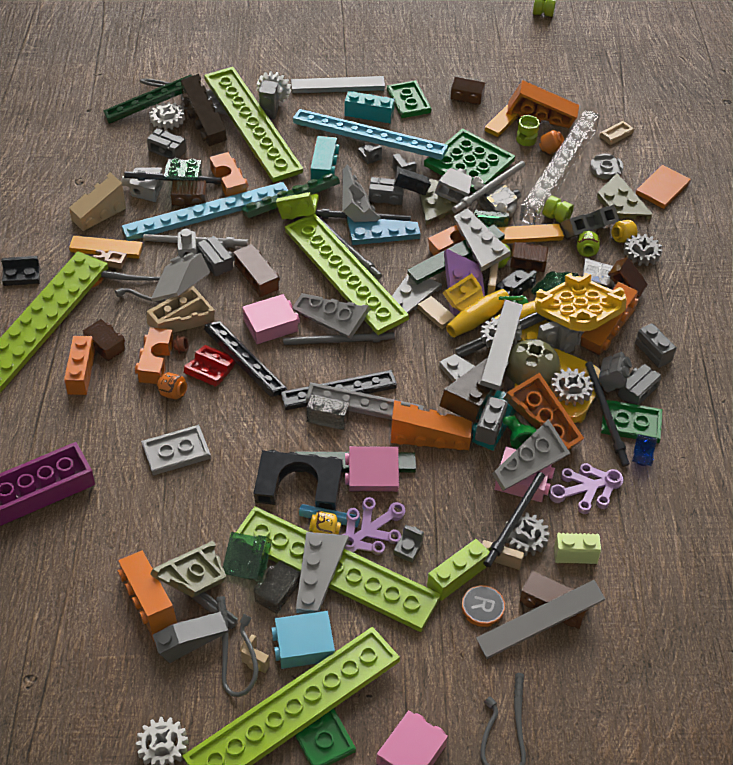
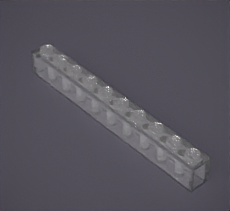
(559, 167)

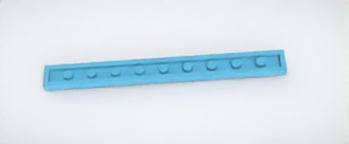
(370, 134)
(198, 212)

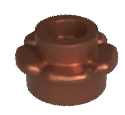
(181, 344)

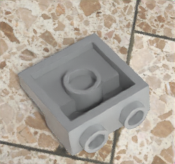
(558, 336)

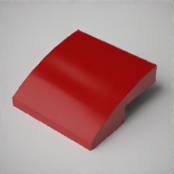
(209, 365)

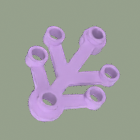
(587, 484)
(369, 528)

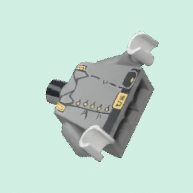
(497, 199)

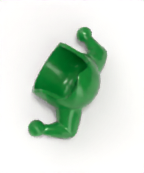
(519, 431)

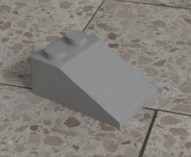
(180, 276)

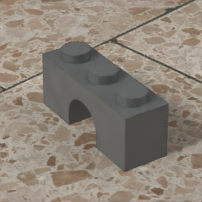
(590, 221)

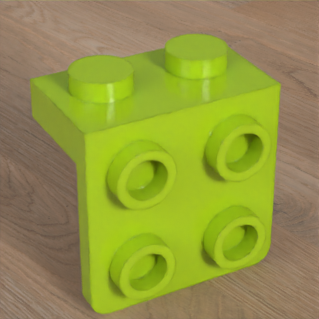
(297, 205)

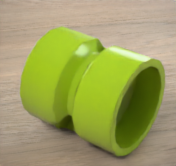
(544, 6)
(527, 130)
(555, 209)

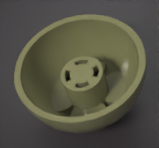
(531, 358)

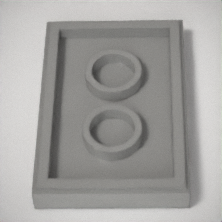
(176, 450)

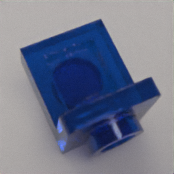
(644, 450)

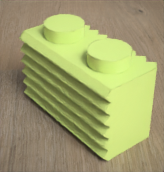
(577, 548)

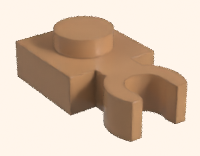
(113, 258)

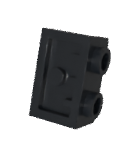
(411, 181)
(20, 270)
(517, 282)

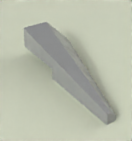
(355, 199)

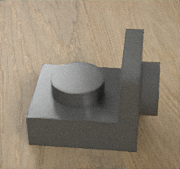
(370, 153)
(398, 161)
(409, 543)

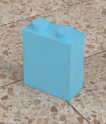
(303, 639)

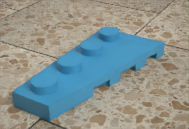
(382, 231)

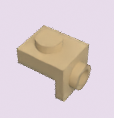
(262, 658)

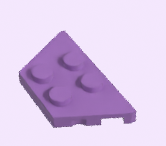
(458, 268)

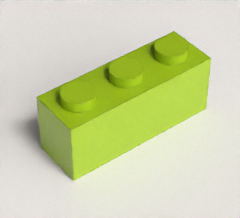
(458, 569)

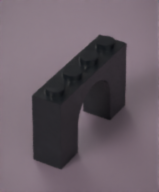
(277, 465)

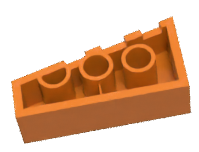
(543, 105)
(600, 338)
(538, 404)
(429, 428)
(147, 593)

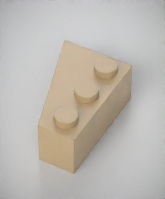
(100, 204)
(181, 312)

